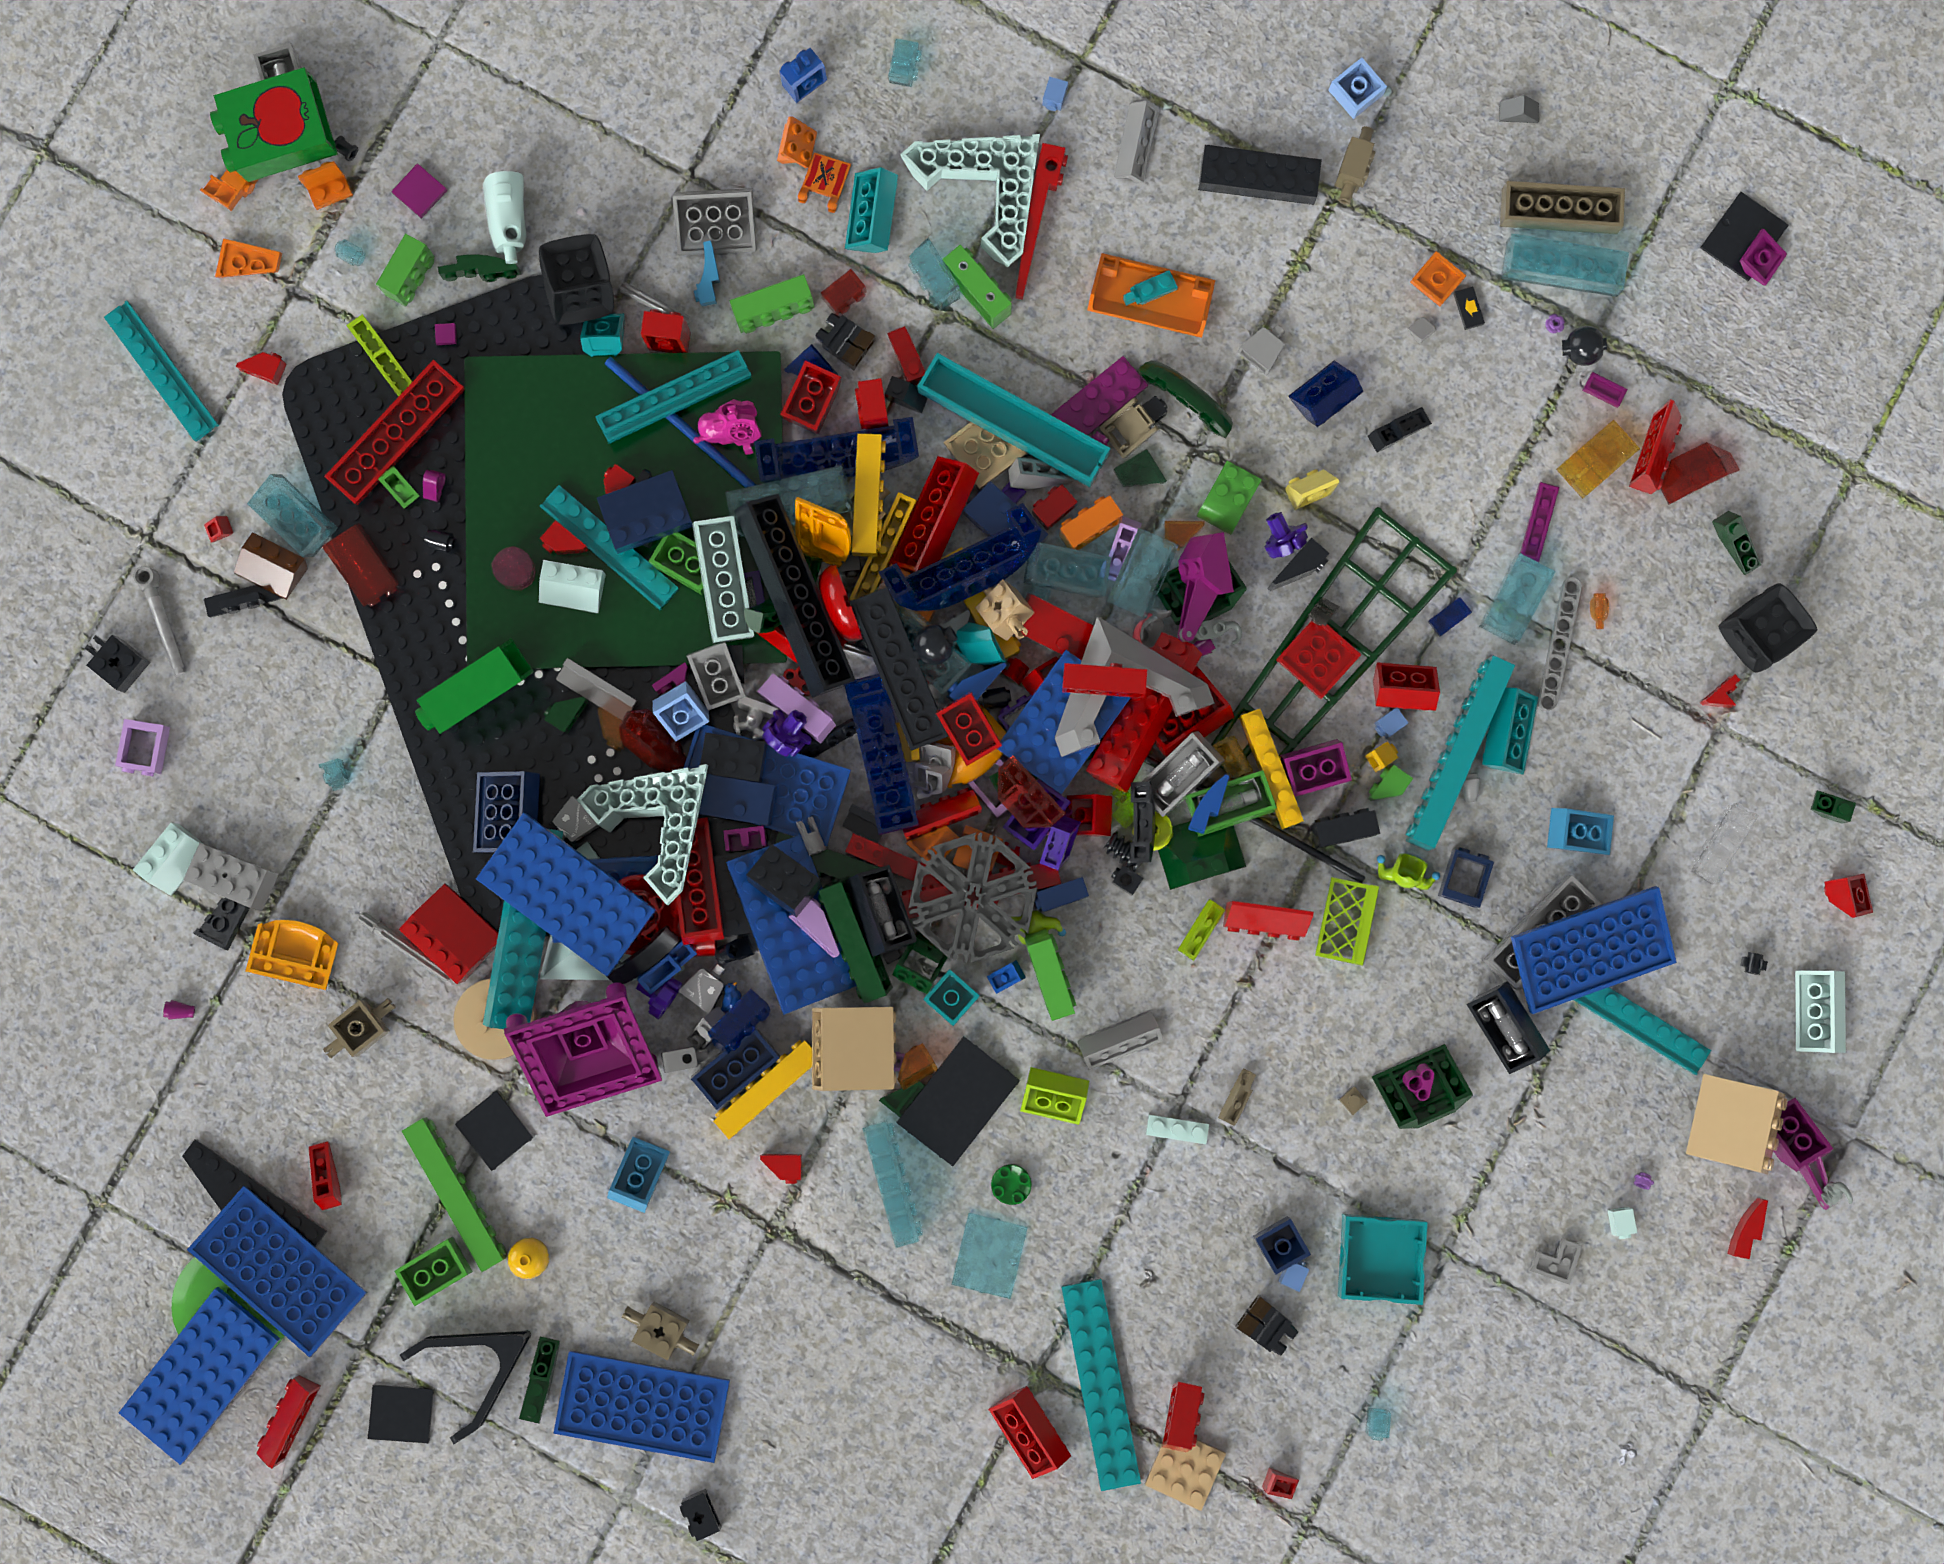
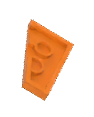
(246, 259)

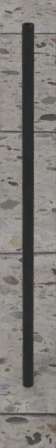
(1289, 838)

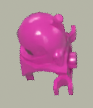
(730, 424)

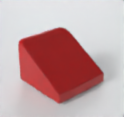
(218, 528)

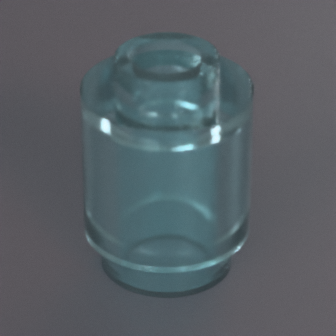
(349, 252)

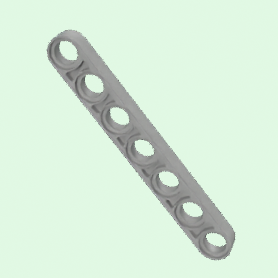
(1564, 635)

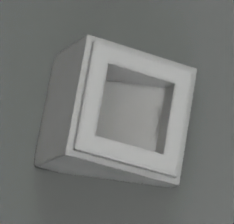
(1421, 330)

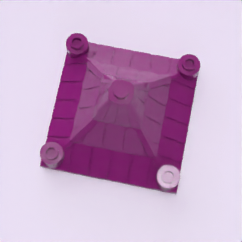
(583, 1052)

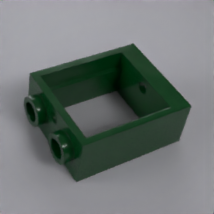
(912, 977)

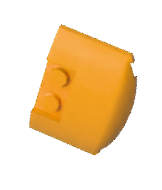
(822, 532)
(966, 774)
(292, 953)

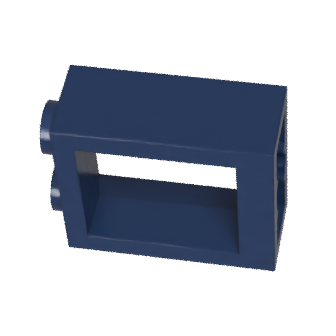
(1480, 859)
(1061, 895)

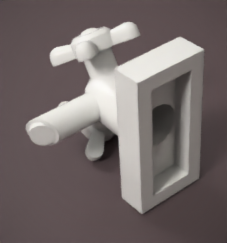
(756, 712)

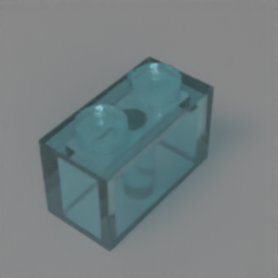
(904, 62)

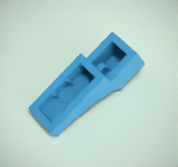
(705, 291)

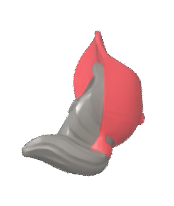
(1149, 629)

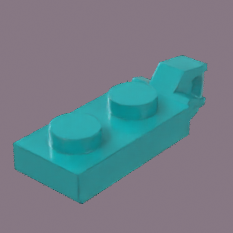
(1151, 289)

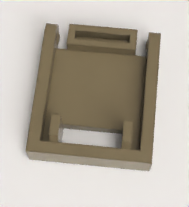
(1133, 425)

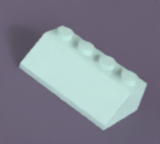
(1820, 1011)

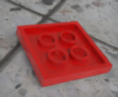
(1318, 658)

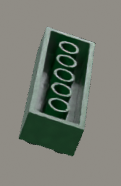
(864, 969)

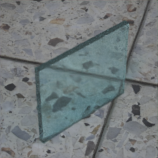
(989, 1255)

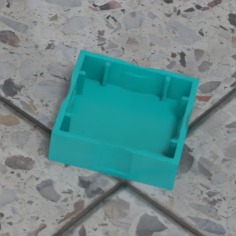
(1382, 1259)

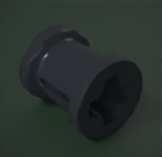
(346, 148)

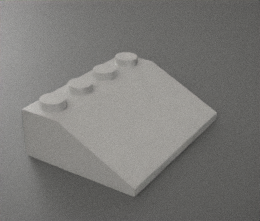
(715, 216)

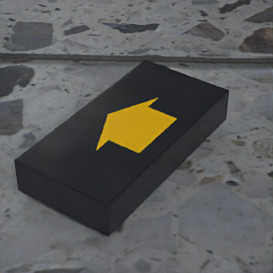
(1469, 308)

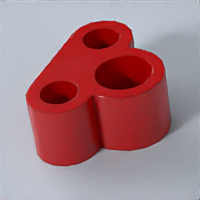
(796, 681)

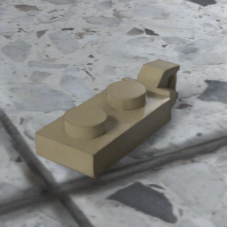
(1237, 1098)

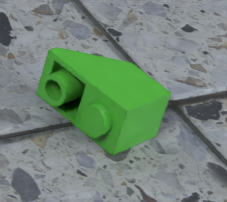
(1392, 784)

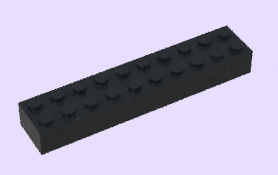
(794, 595)

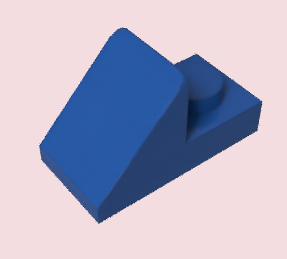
(1006, 976)

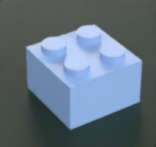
(1357, 88)
(680, 711)

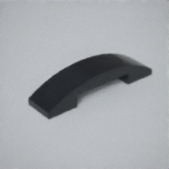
(1144, 822)
(646, 957)

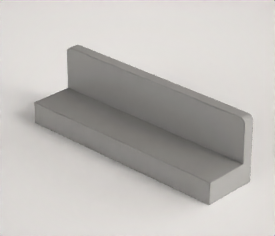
(1136, 141)
(595, 689)
(1120, 1040)

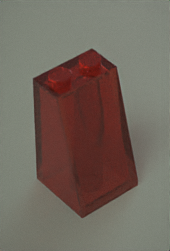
(361, 565)

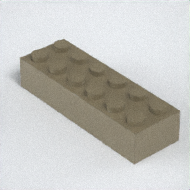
(1562, 207)

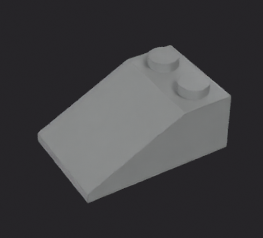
(716, 675)

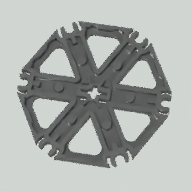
(987, 909)

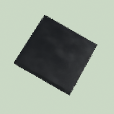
(494, 1130)
(400, 1414)

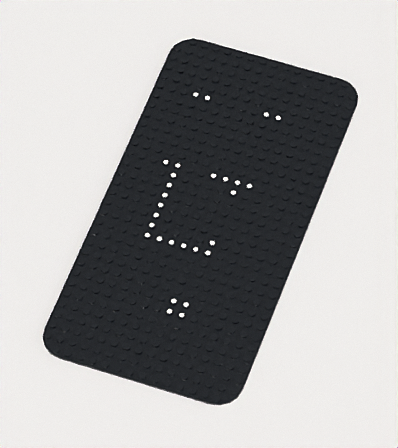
(422, 626)

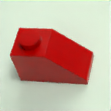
(264, 366)
(617, 478)
(561, 540)
(784, 1166)

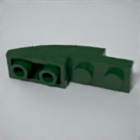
(488, 268)
(540, 1380)

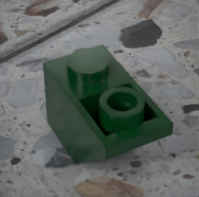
(1833, 807)

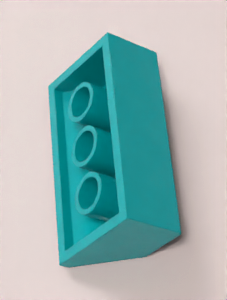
(871, 211)
(1510, 732)

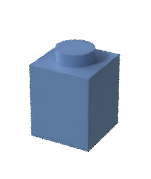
(1055, 94)
(1390, 723)
(1294, 1276)

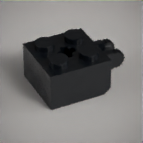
(106, 659)

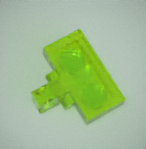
(1125, 813)

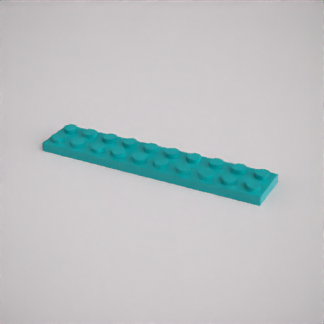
(1101, 1384)

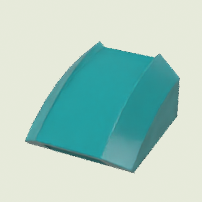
(603, 335)
(979, 645)

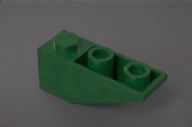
(1737, 541)

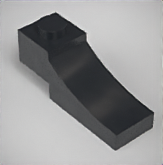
(1399, 429)

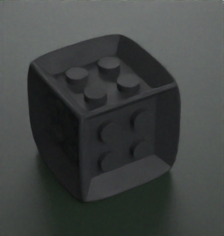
(576, 279)
(1768, 628)

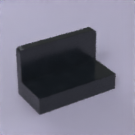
(862, 823)

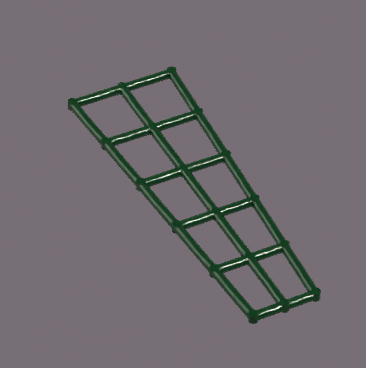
(1378, 587)

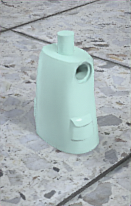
(505, 212)

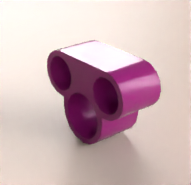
(432, 485)
(1423, 1082)

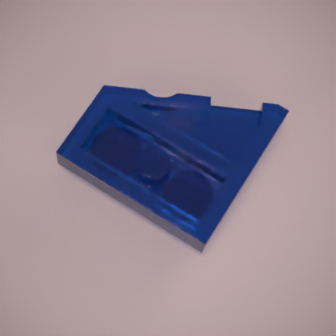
(811, 355)

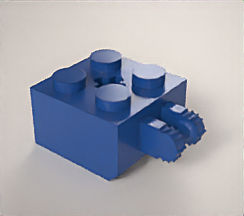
(803, 74)

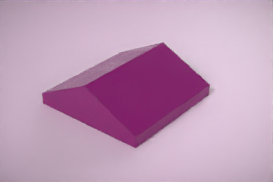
(1762, 258)

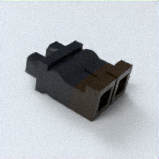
(845, 340)
(1272, 1329)

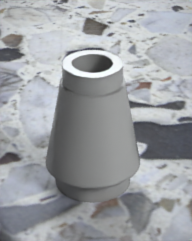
(1471, 787)

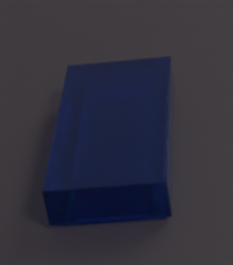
(1449, 617)

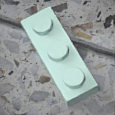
(1177, 1129)

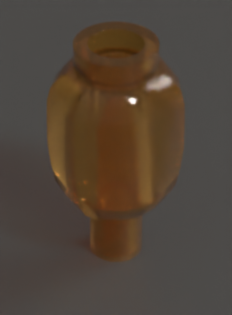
(1599, 609)

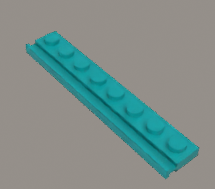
(161, 371)
(673, 396)
(595, 536)
(1646, 1028)

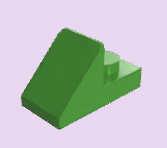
(398, 487)

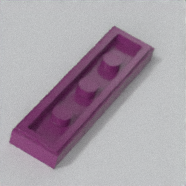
(1539, 521)

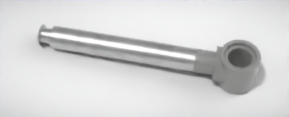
(150, 588)

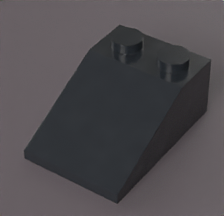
(1307, 560)

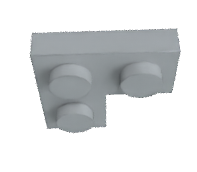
(1562, 1266)

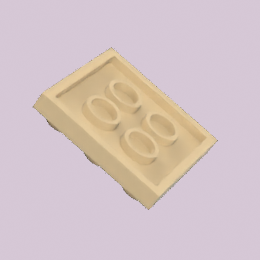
(982, 452)
(1186, 1474)

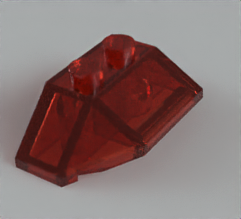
(1696, 471)
(651, 741)
(1026, 797)

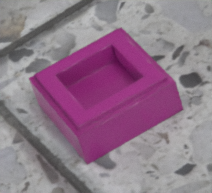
(445, 334)

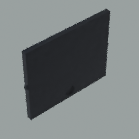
(1738, 230)

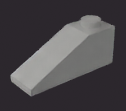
(1035, 474)

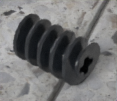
(1120, 849)

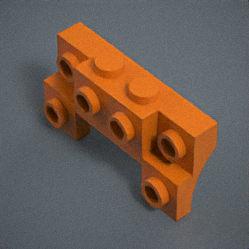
(230, 190)

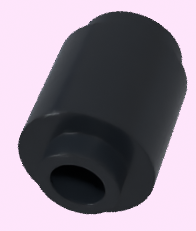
(440, 540)
(996, 698)

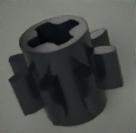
(1754, 963)

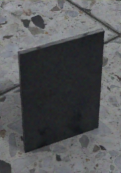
(958, 1101)

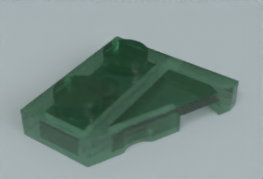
(1139, 471)

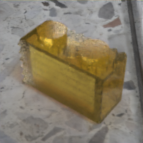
(1235, 759)

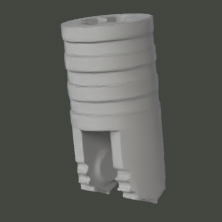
(813, 840)

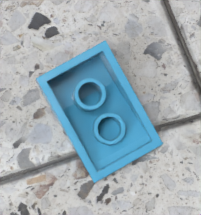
(1580, 831)
(638, 1174)

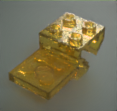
(1598, 459)

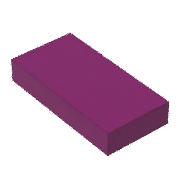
(1604, 389)

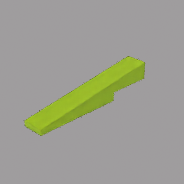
(379, 354)

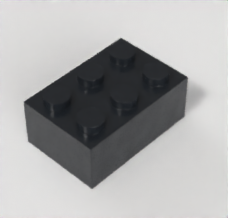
(734, 757)
(1344, 828)
(784, 880)

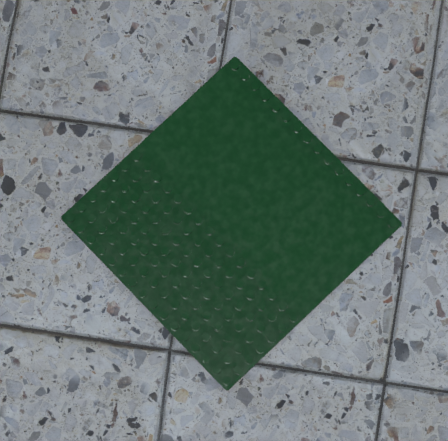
(538, 429)

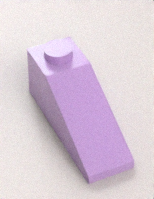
(1121, 545)
(814, 923)

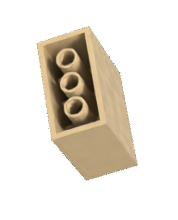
(853, 1048)
(1736, 1124)

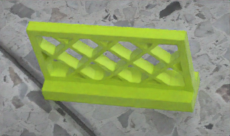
(1365, 923)

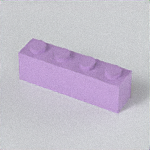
(782, 696)

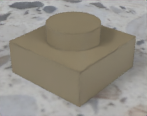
(1353, 1100)

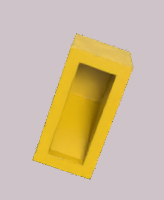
(1382, 756)

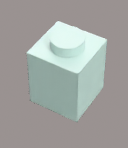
(1622, 1222)

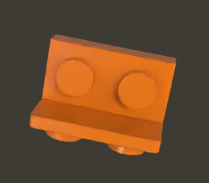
(797, 143)

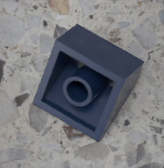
(1281, 1245)

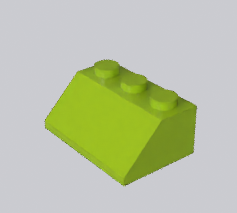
(1055, 1095)

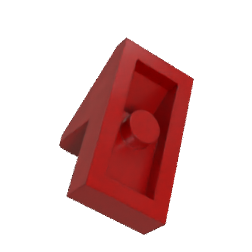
(1719, 697)

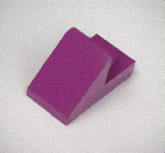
(676, 677)

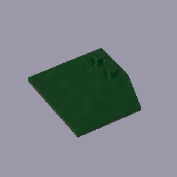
(1173, 594)
(1198, 858)
(1446, 1096)

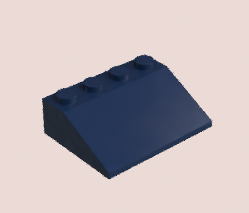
(644, 512)
(500, 803)

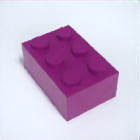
(1316, 767)

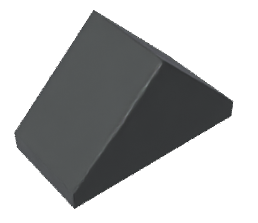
(1519, 109)

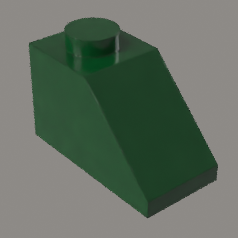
(565, 713)

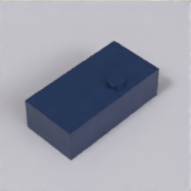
(989, 513)
(738, 800)
(731, 1072)

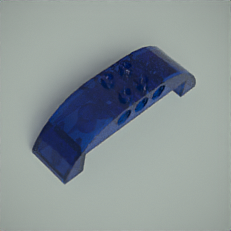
(825, 452)
(968, 569)
(882, 755)

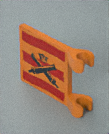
(826, 178)

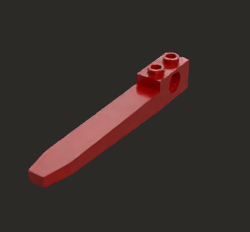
(1043, 182)
(883, 856)

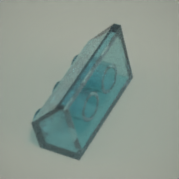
(934, 275)

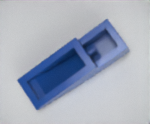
(1209, 805)
(667, 967)

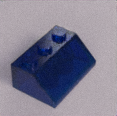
(1326, 393)
(739, 1022)

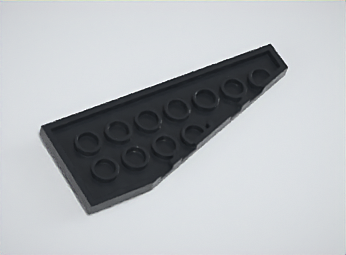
(225, 1180)

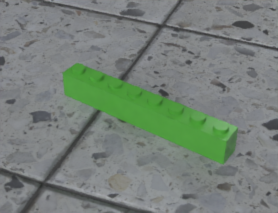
(454, 1194)

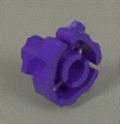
(1284, 537)
(786, 732)
(662, 997)

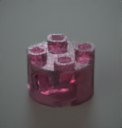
(514, 568)

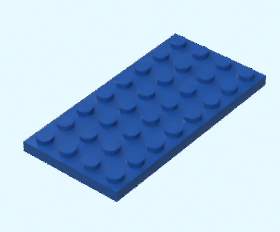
(803, 786)
(566, 894)
(1593, 949)
(794, 961)
(277, 1271)
(199, 1375)
(641, 1406)

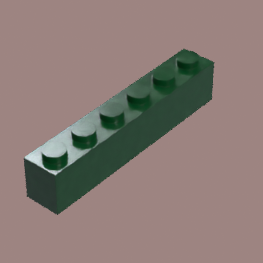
(834, 863)

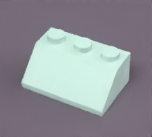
(571, 586)
(168, 858)

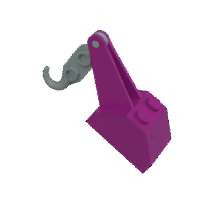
(1207, 573)
(1803, 1146)

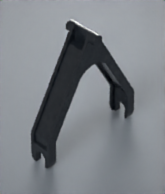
(508, 1349)

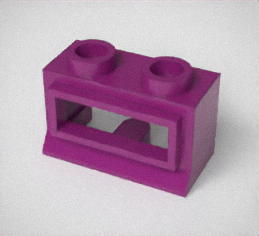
(745, 839)

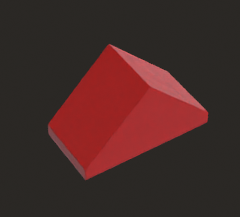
(1279, 1484)

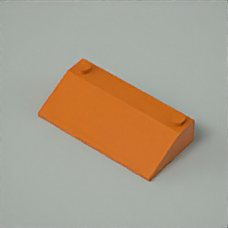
(1178, 311)

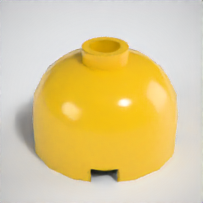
(528, 1258)

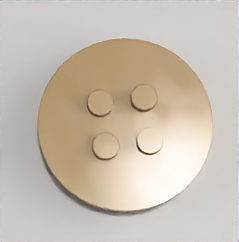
(469, 1027)

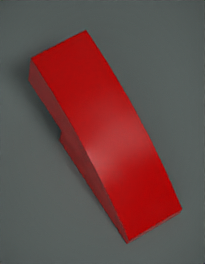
(1748, 1228)

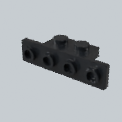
(236, 600)
(836, 736)

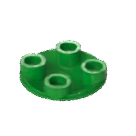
(1011, 1184)

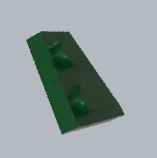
(901, 1099)

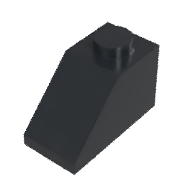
(905, 394)

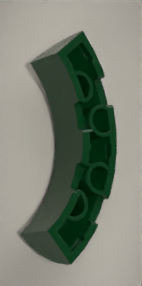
(1189, 395)
(764, 617)

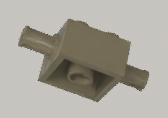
(1355, 165)
(347, 1023)
(647, 1332)

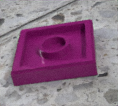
(419, 190)

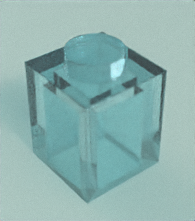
(1378, 1423)

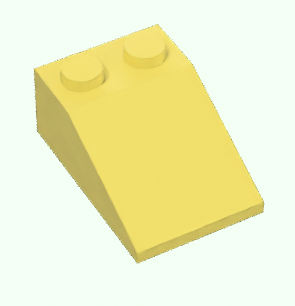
(1311, 488)

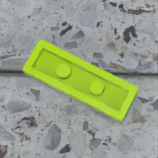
(1201, 929)

